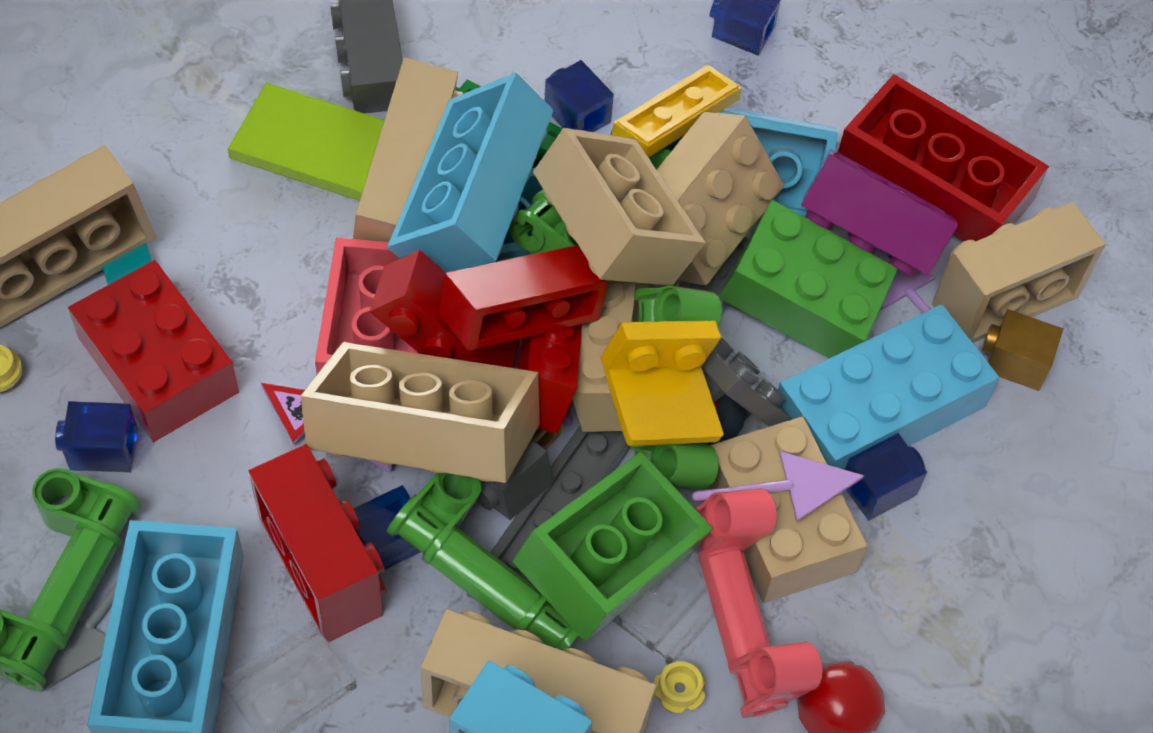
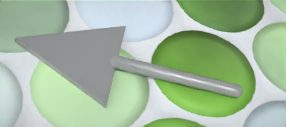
(83, 646)

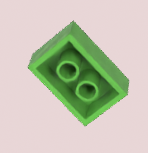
(808, 282)
(611, 545)

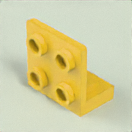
(661, 383)

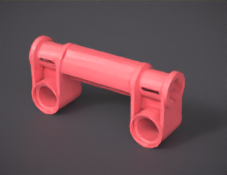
(765, 673)

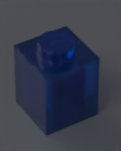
(744, 22)
(578, 98)
(97, 436)
(891, 476)
(374, 521)

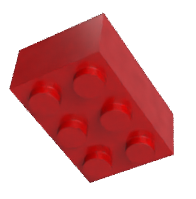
(154, 350)
(319, 541)

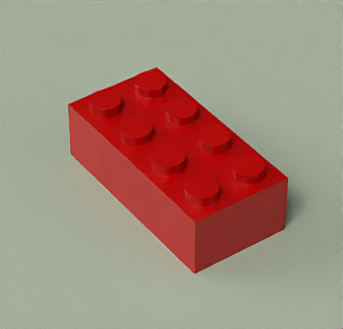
(943, 158)

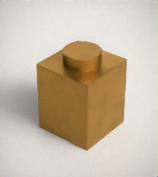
(1022, 348)

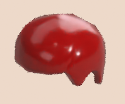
(843, 702)

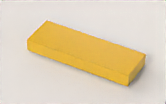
(677, 109)

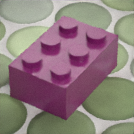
(878, 214)

